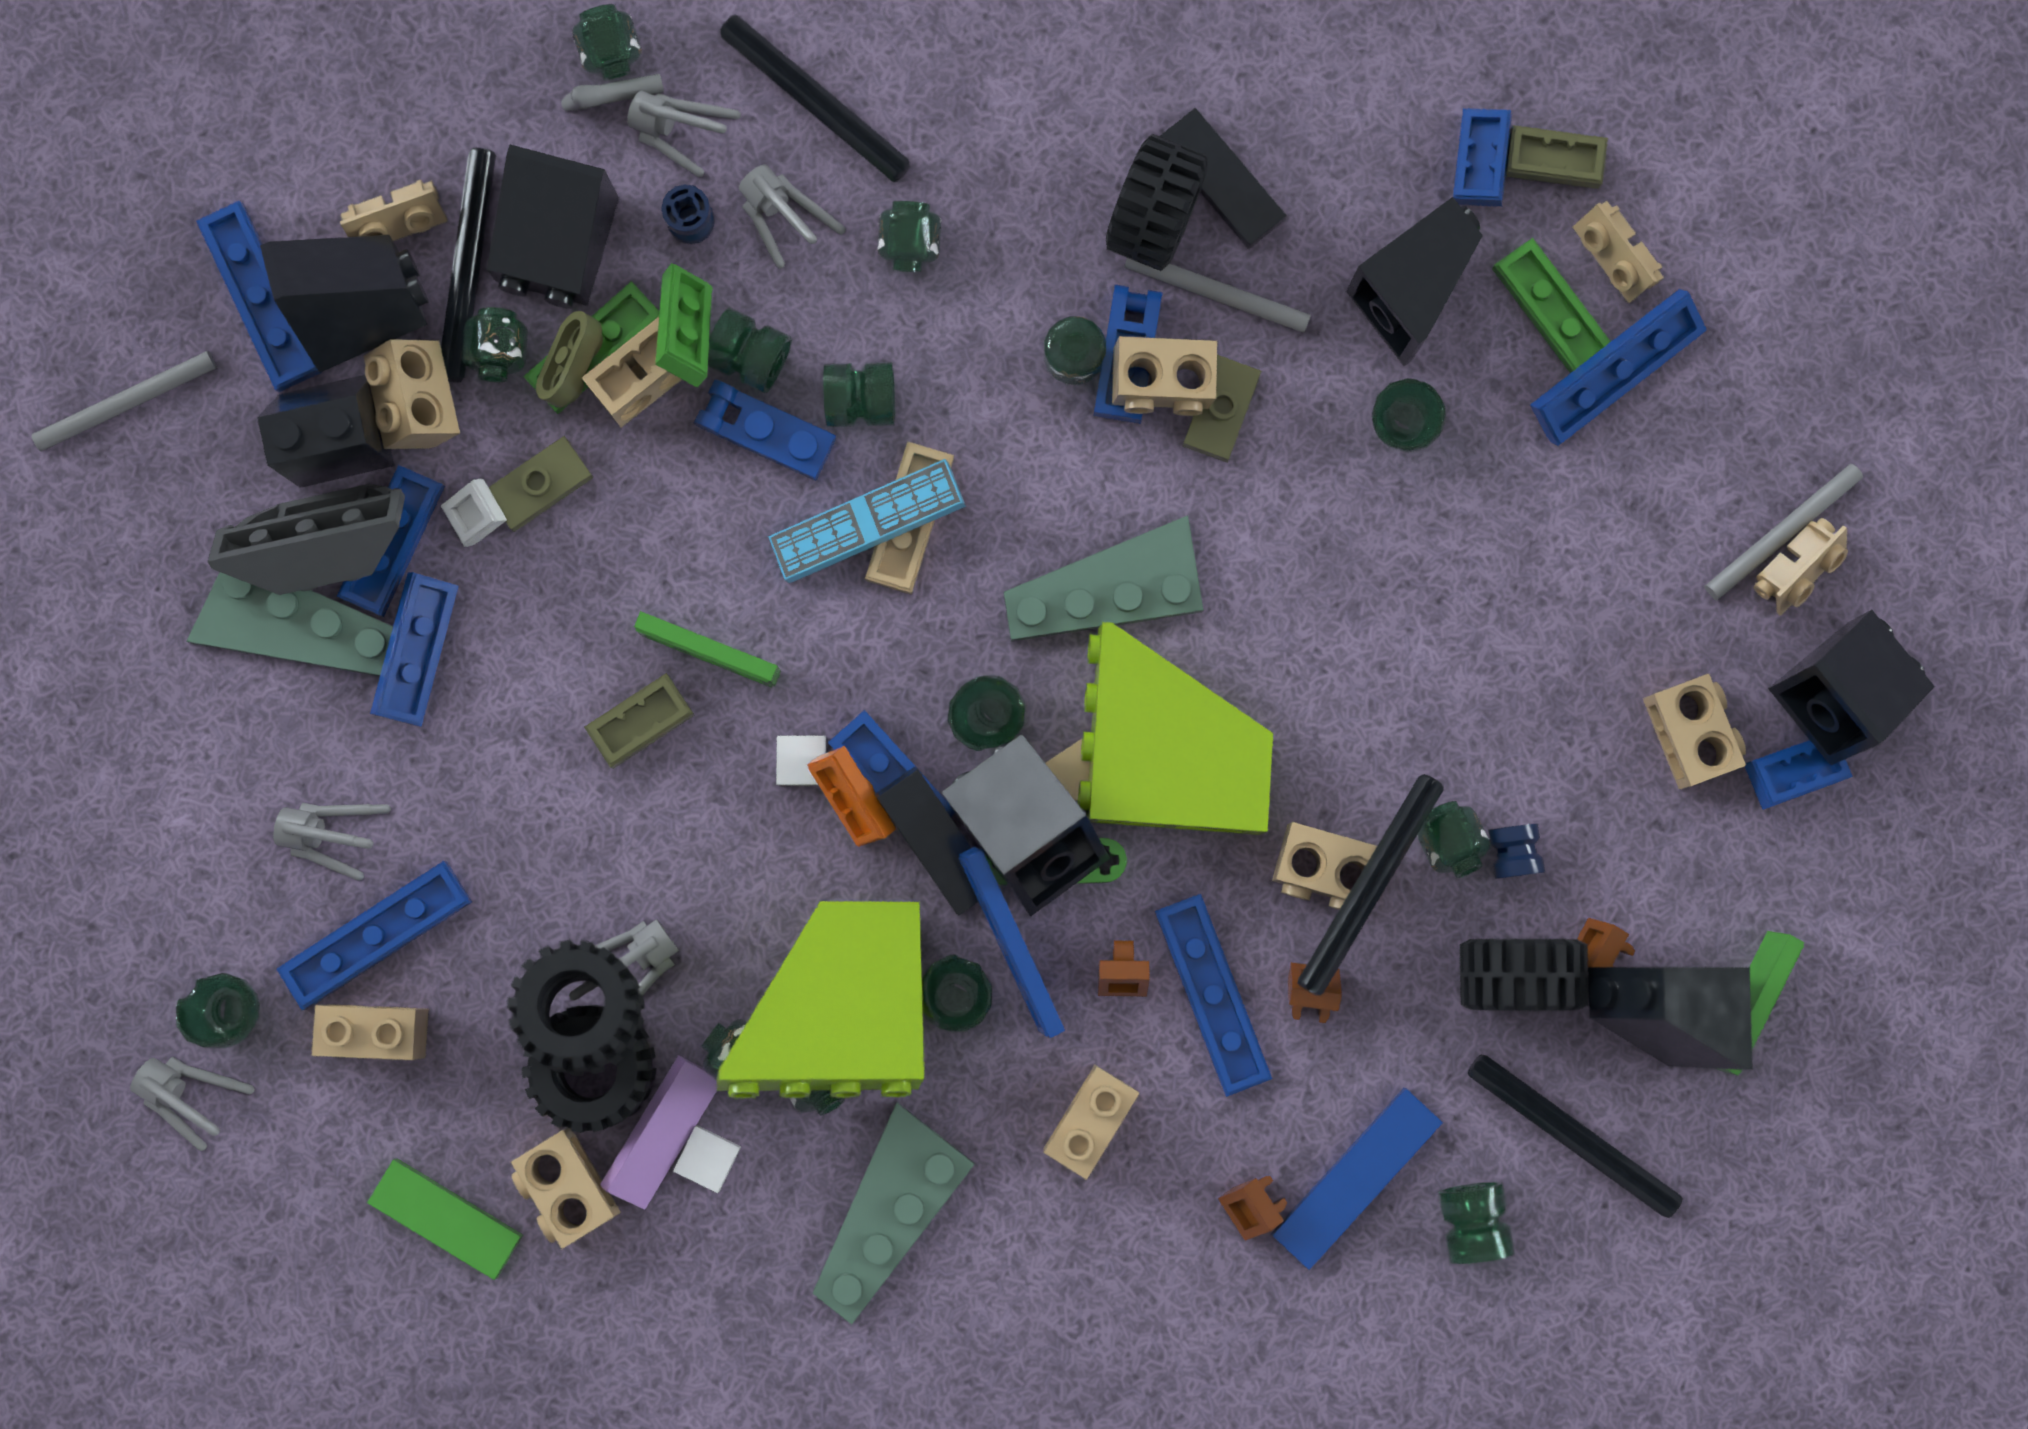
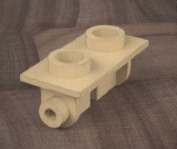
(411, 212)
(1606, 237)
(1817, 552)

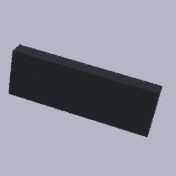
(1228, 182)
(930, 835)

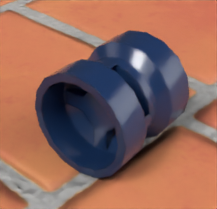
(692, 223)
(1516, 851)

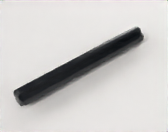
(815, 98)
(467, 258)
(1370, 885)
(1575, 1136)

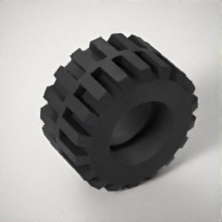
(1156, 202)
(1524, 974)
(541, 985)
(597, 1113)

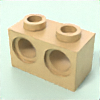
(1162, 360)
(629, 378)
(411, 394)
(1682, 736)
(1331, 855)
(370, 1032)
(1090, 1121)
(576, 1181)

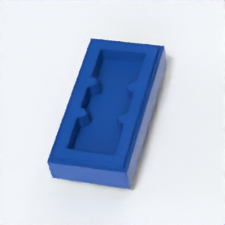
(1482, 157)
(1793, 774)

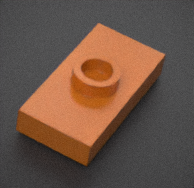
(851, 796)

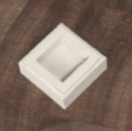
(473, 512)
(793, 757)
(707, 1159)

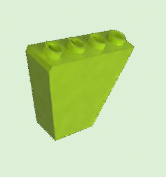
(1168, 746)
(838, 1009)

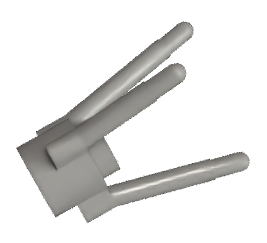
(658, 114)
(769, 194)
(304, 830)
(648, 948)
(162, 1087)

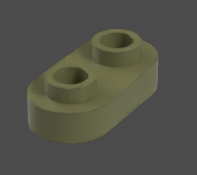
(569, 359)

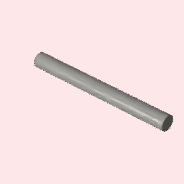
(1225, 294)
(124, 401)
(1783, 531)

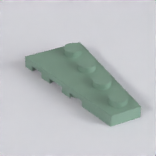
(1121, 585)
(290, 627)
(895, 1202)

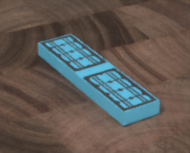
(867, 521)

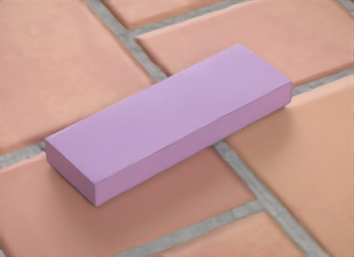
(660, 1133)

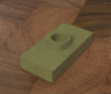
(1556, 157)
(1218, 427)
(540, 483)
(639, 721)

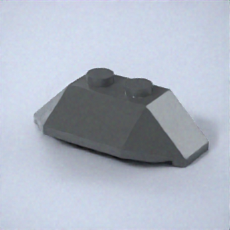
(311, 540)

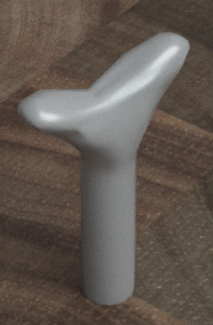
(590, 96)

